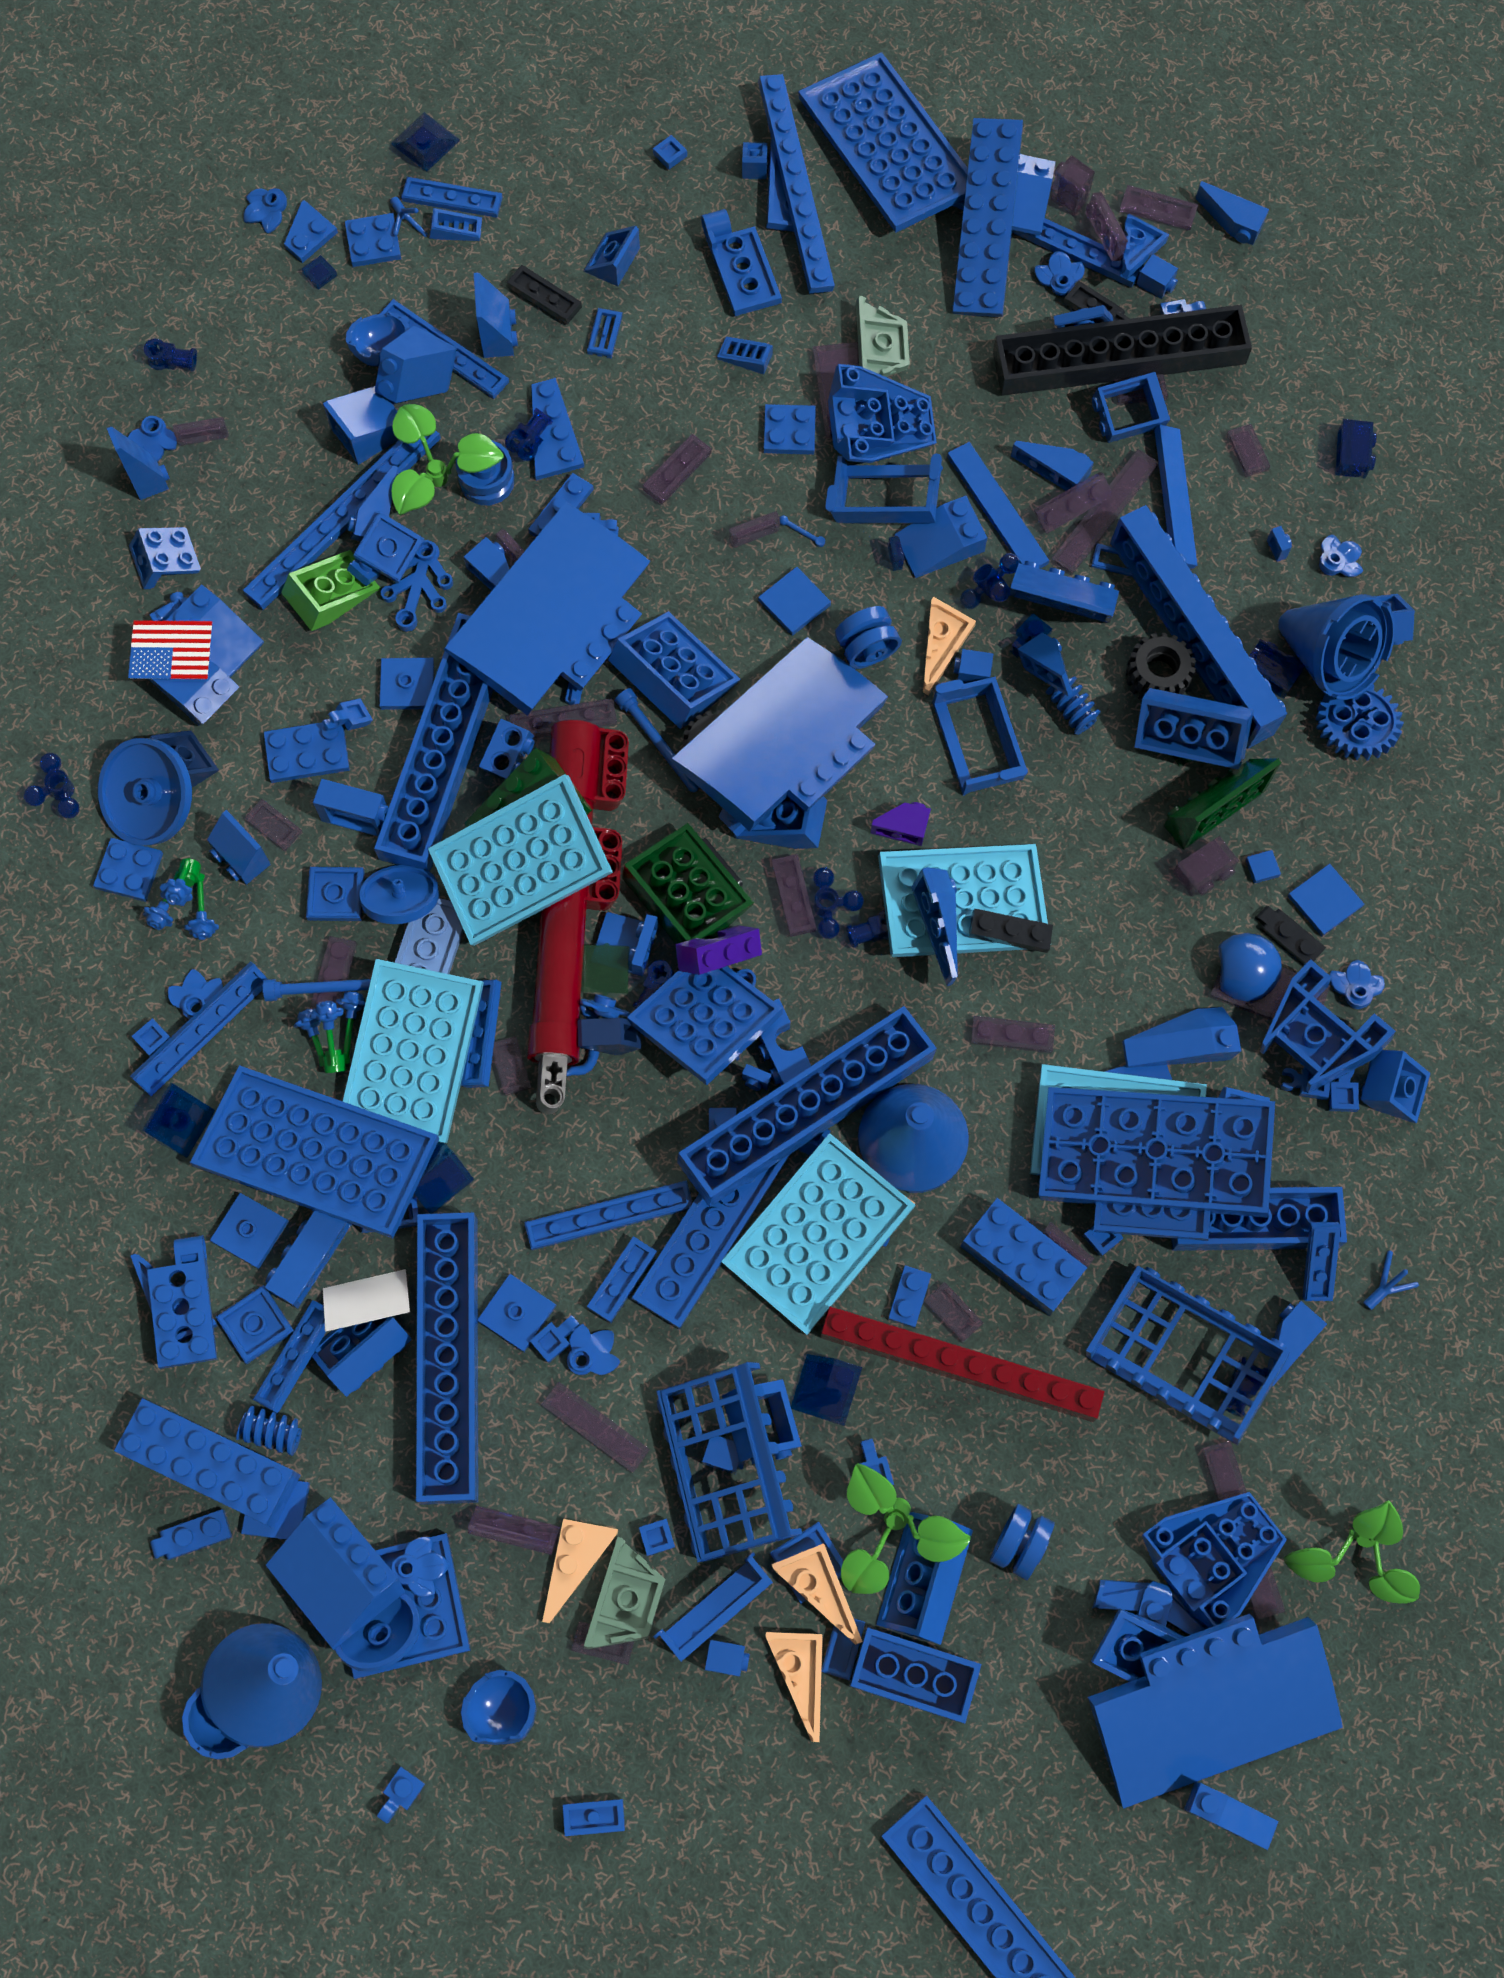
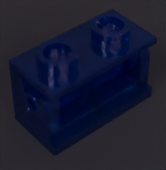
(1354, 448)
(1277, 667)

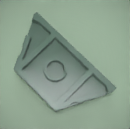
(881, 339)
(625, 1600)

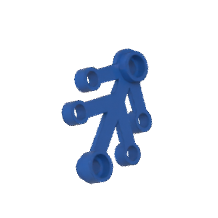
(417, 582)

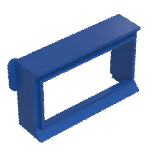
(837, 493)
(957, 691)
(716, 1609)

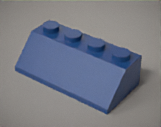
(920, 1589)

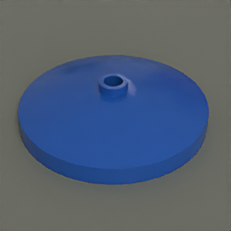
(144, 791)

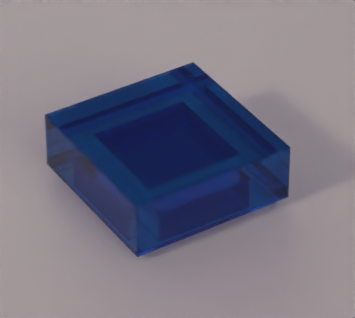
(319, 272)
(895, 553)

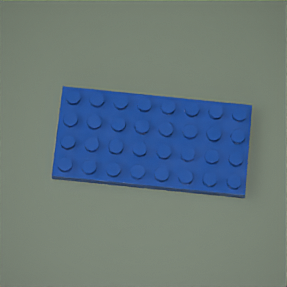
(887, 141)
(315, 1151)

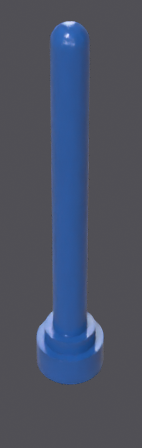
(628, 701)
(273, 990)

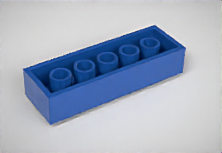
(1284, 1228)
(207, 1463)

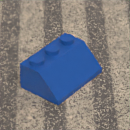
(358, 1351)

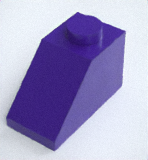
(903, 823)

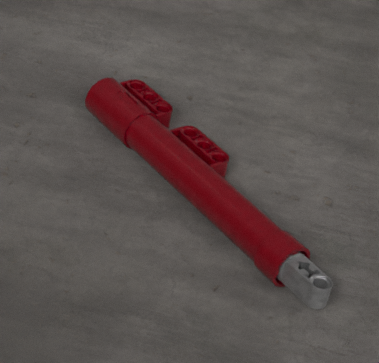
(553, 1037)

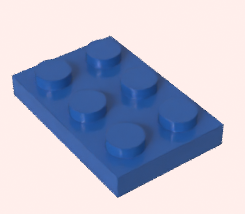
(305, 752)

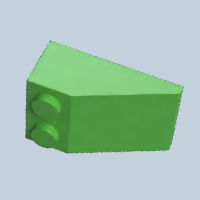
(325, 590)

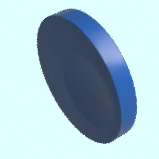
(399, 894)

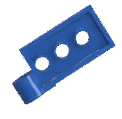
(719, 237)
(192, 1261)

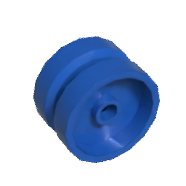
(489, 485)
(868, 637)
(1025, 1543)

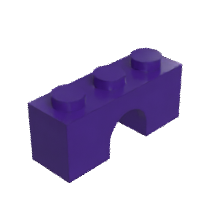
(730, 947)

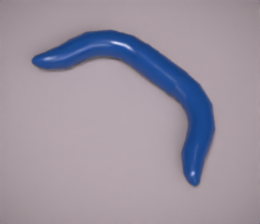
(592, 1055)

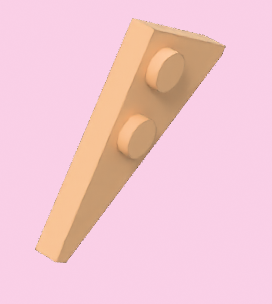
(945, 637)
(577, 1552)
(817, 1582)
(800, 1664)

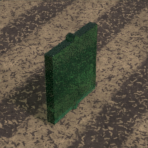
(606, 969)

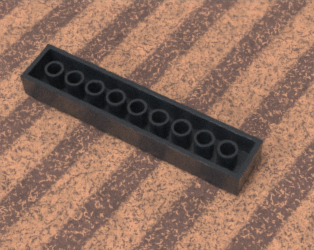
(1121, 349)

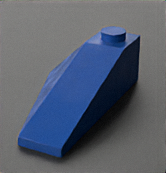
(140, 466)
(937, 904)
(1190, 1038)

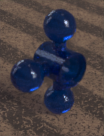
(990, 582)
(35, 795)
(852, 901)

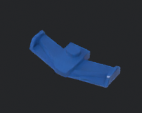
(1150, 1601)

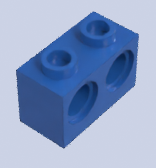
(500, 748)

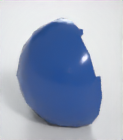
(371, 334)
(1248, 966)
(499, 1709)
(204, 1734)

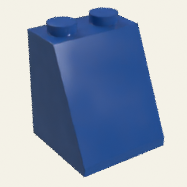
(415, 366)
(362, 422)

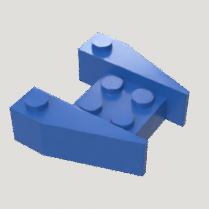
(1317, 1035)

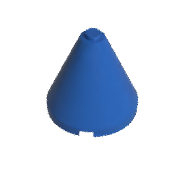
(1341, 642)
(913, 1137)
(261, 1685)

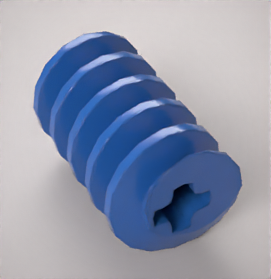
(1074, 707)
(269, 1431)

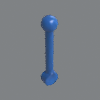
(819, 541)

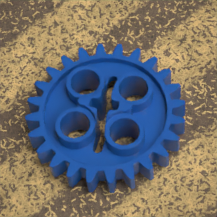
(1375, 737)

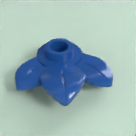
(263, 210)
(1060, 270)
(154, 441)
(1340, 557)
(1357, 980)
(193, 991)
(604, 1006)
(595, 1349)
(424, 1567)

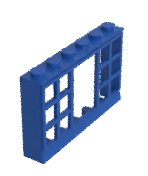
(1166, 1392)
(762, 1453)

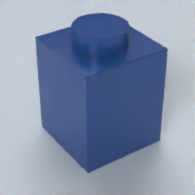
(1158, 277)
(973, 666)
(722, 1455)
(726, 1658)

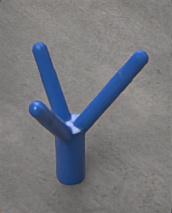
(402, 213)
(1385, 1289)

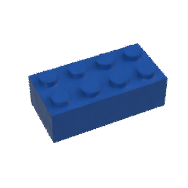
(1193, 728)
(1023, 1256)
(915, 1675)

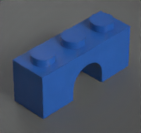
(784, 1063)

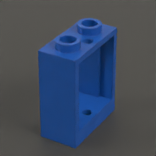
(1155, 402)
(350, 807)
(782, 1416)

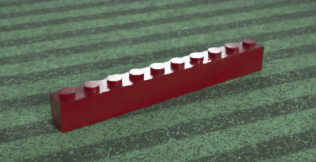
(962, 1364)

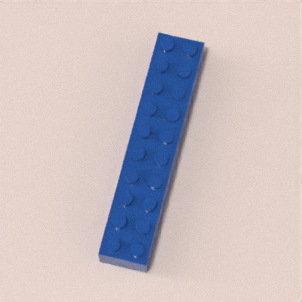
(1193, 617)
(434, 764)
(806, 1106)
(447, 1358)

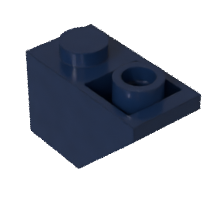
(608, 1035)

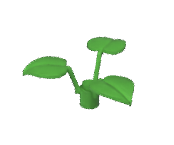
(414, 490)
(872, 1492)
(1370, 1527)

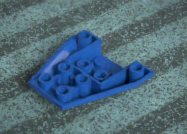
(877, 416)
(1215, 1555)

